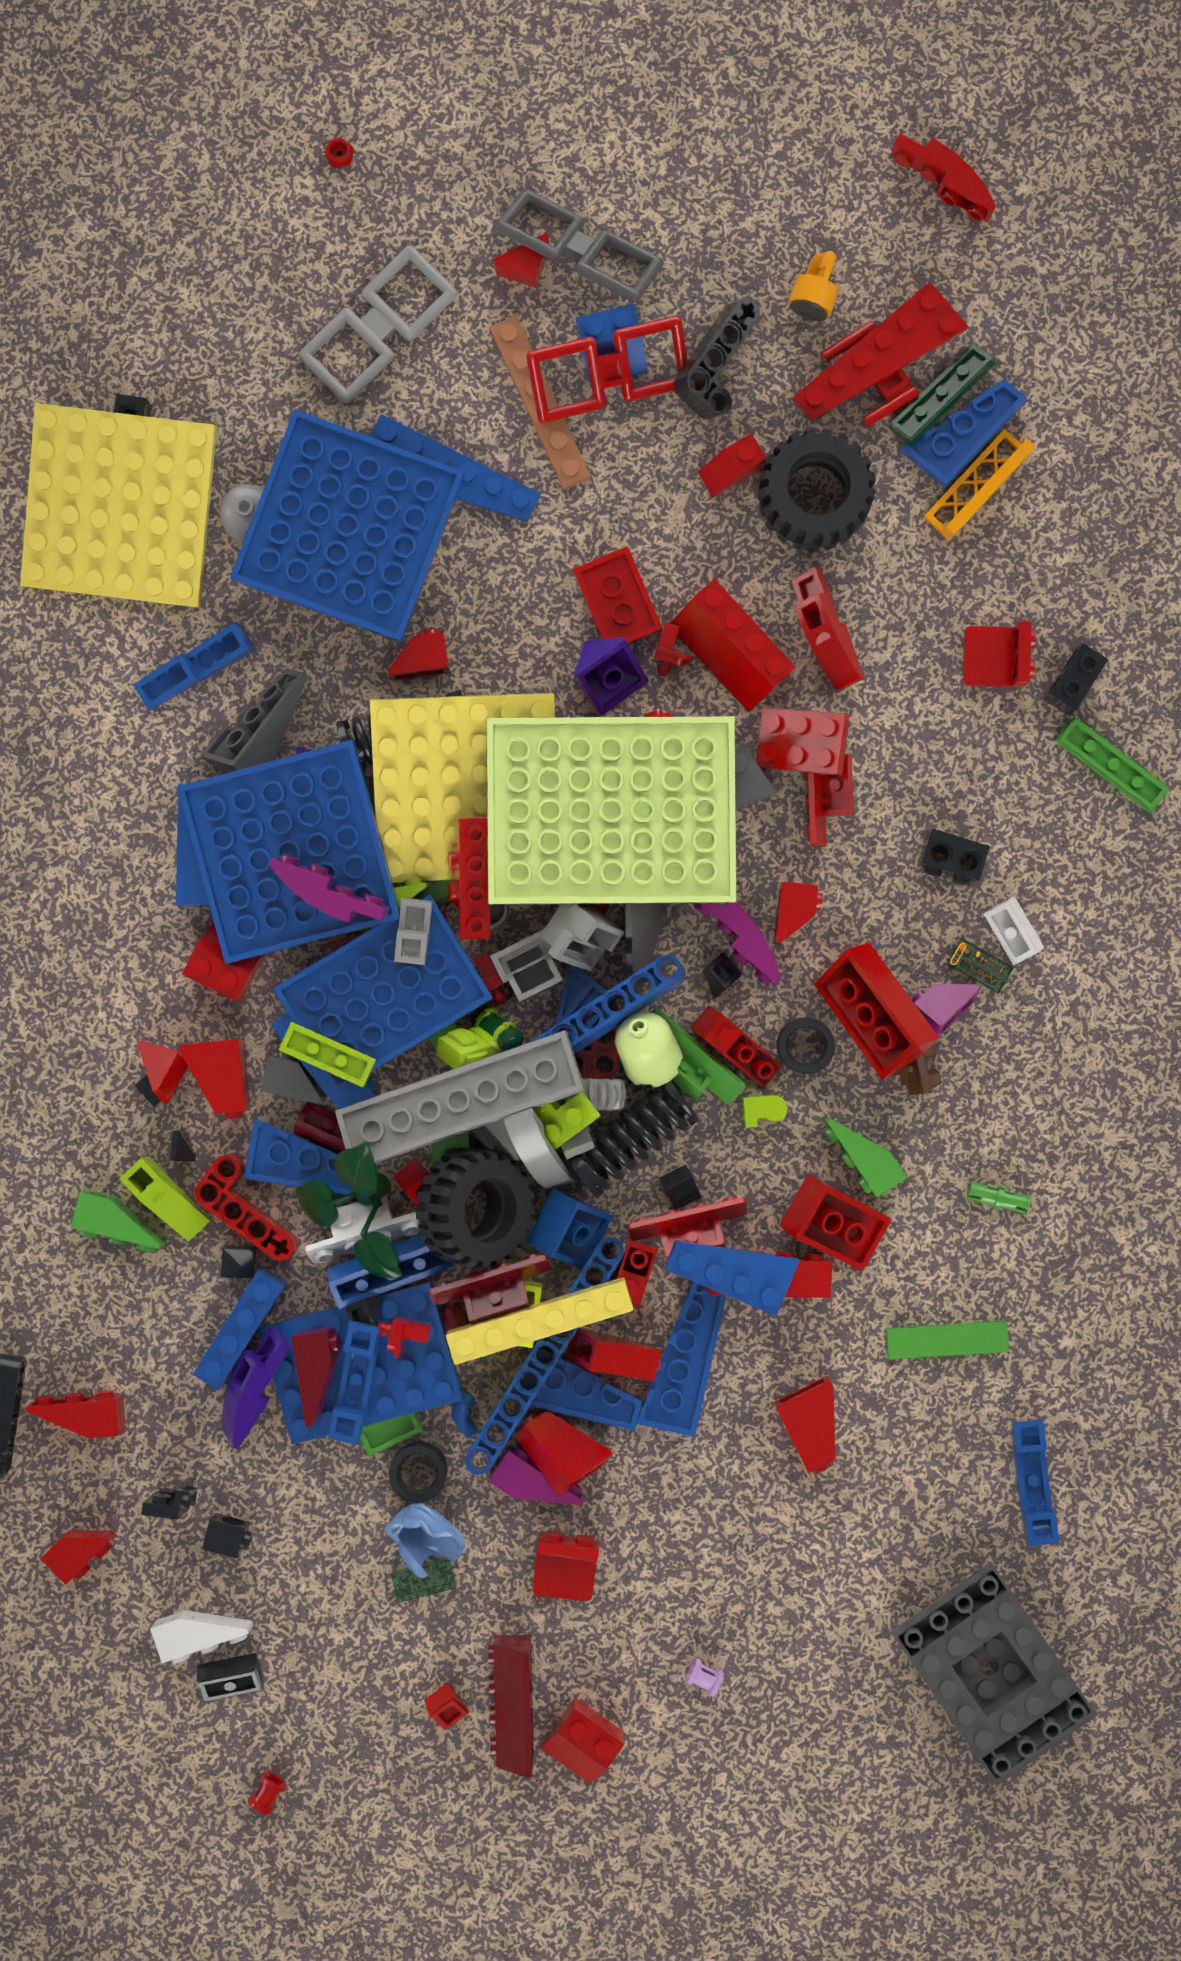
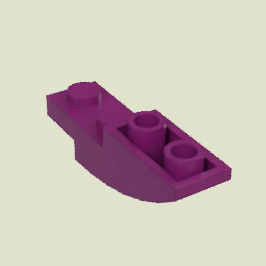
(316, 888)
(750, 942)

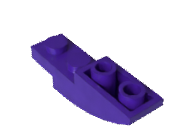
(245, 1392)

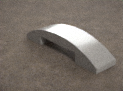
(536, 1152)

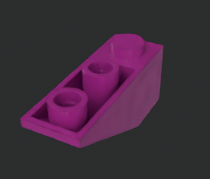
(523, 1480)

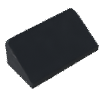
(229, 1677)

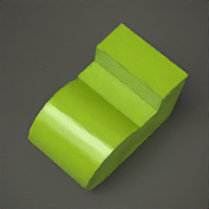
(763, 1106)

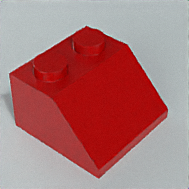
(209, 968)
(584, 1741)

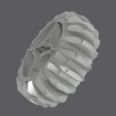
(602, 1093)

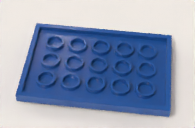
(384, 1004)
(401, 1386)

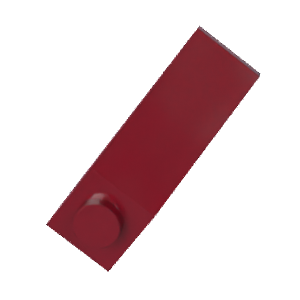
(315, 1359)

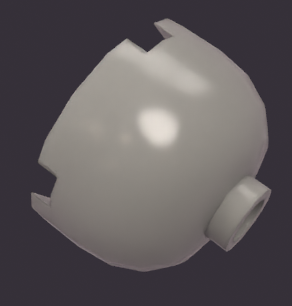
(238, 510)

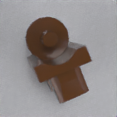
(918, 1077)

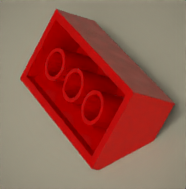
(732, 646)
(875, 1010)

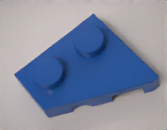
(577, 993)

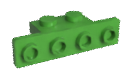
(701, 1069)

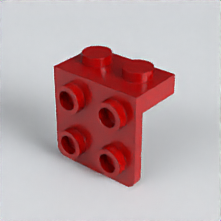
(999, 655)
(565, 1566)

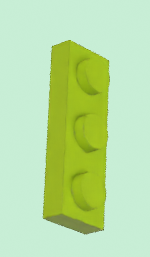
(327, 1054)

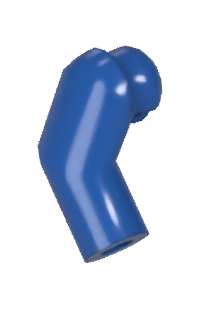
(461, 1417)

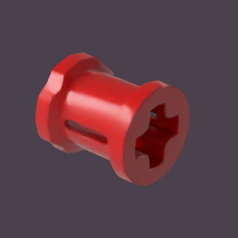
(267, 1793)

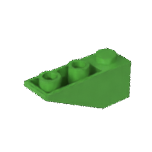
(873, 1163)
(109, 1217)

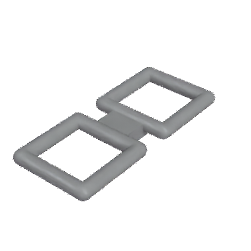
(378, 324)

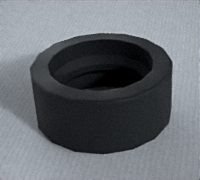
(828, 1045)
(414, 1495)

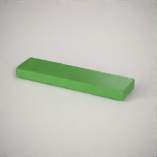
(1112, 764)
(947, 1339)

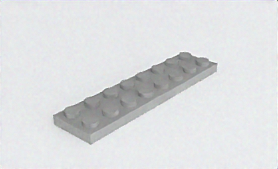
(463, 1098)

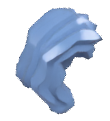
(422, 1534)

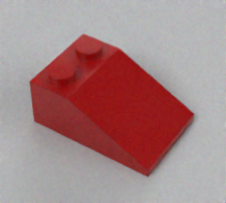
(835, 1222)

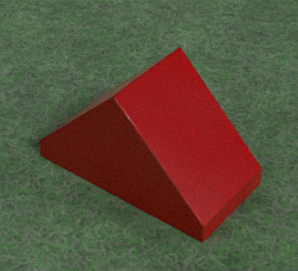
(521, 264)
(163, 1068)

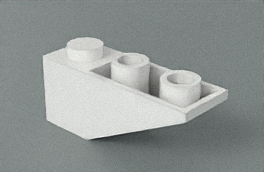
(194, 1631)

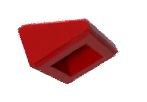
(445, 1706)

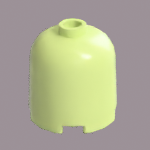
(648, 1049)

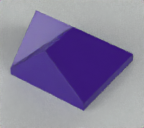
(608, 672)

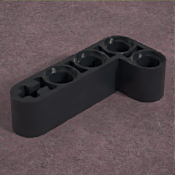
(720, 353)
(11, 1385)

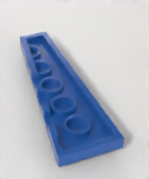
(481, 484)
(681, 1381)

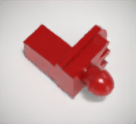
(666, 652)
(493, 980)
(401, 1330)

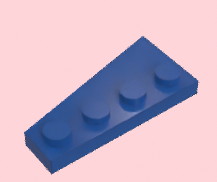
(957, 440)
(290, 1160)
(742, 1275)
(583, 1394)

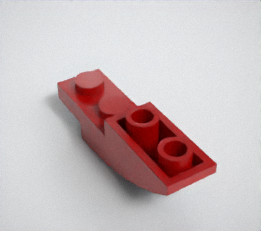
(958, 181)
(824, 631)

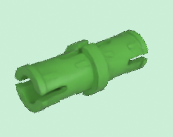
(999, 1197)

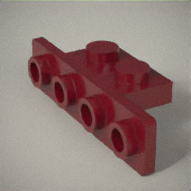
(492, 1292)

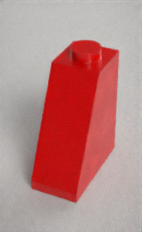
(220, 1074)
(614, 1355)
(810, 1423)
(561, 1450)

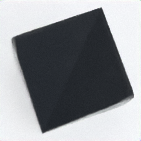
(238, 1262)

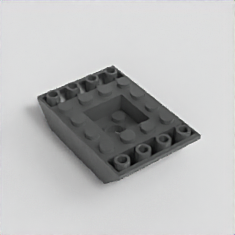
(1001, 1713)

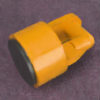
(812, 292)

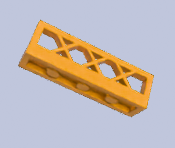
(989, 486)

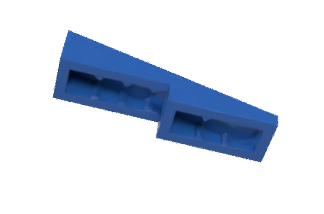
(195, 666)

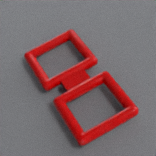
(606, 369)

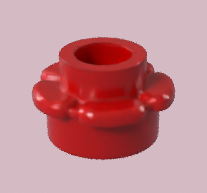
(339, 145)

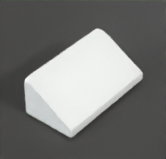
(1013, 930)

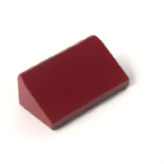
(319, 1127)

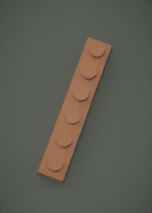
(553, 435)

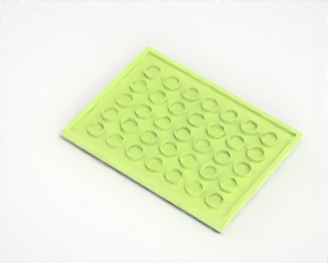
(611, 810)

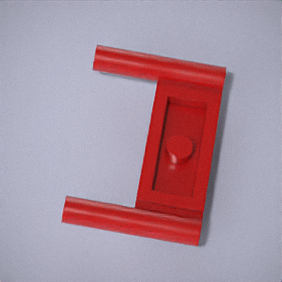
(895, 390)

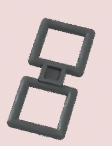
(579, 246)

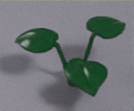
(355, 1169)

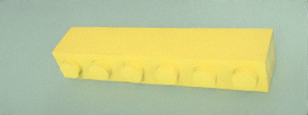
(540, 1321)

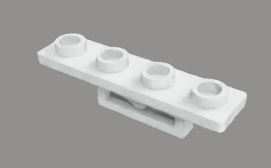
(349, 1225)

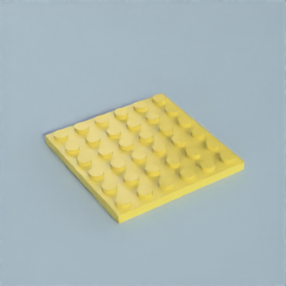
(118, 505)
(434, 771)

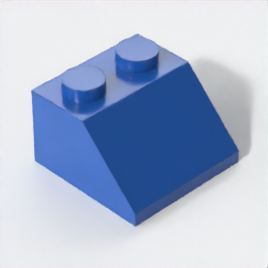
(602, 326)
(568, 1228)

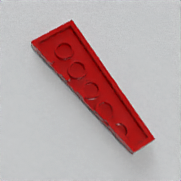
(900, 340)

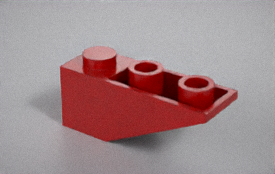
(735, 1046)
(86, 1416)

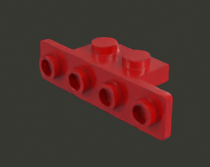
(828, 797)
(470, 878)
(692, 1225)

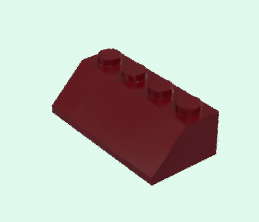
(513, 1703)

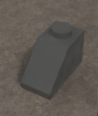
(289, 1079)

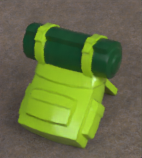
(486, 1037)

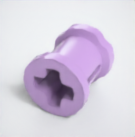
(704, 1677)

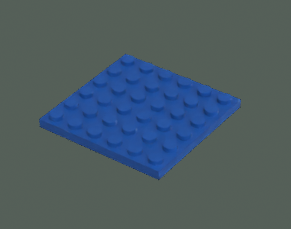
(347, 526)
(296, 807)

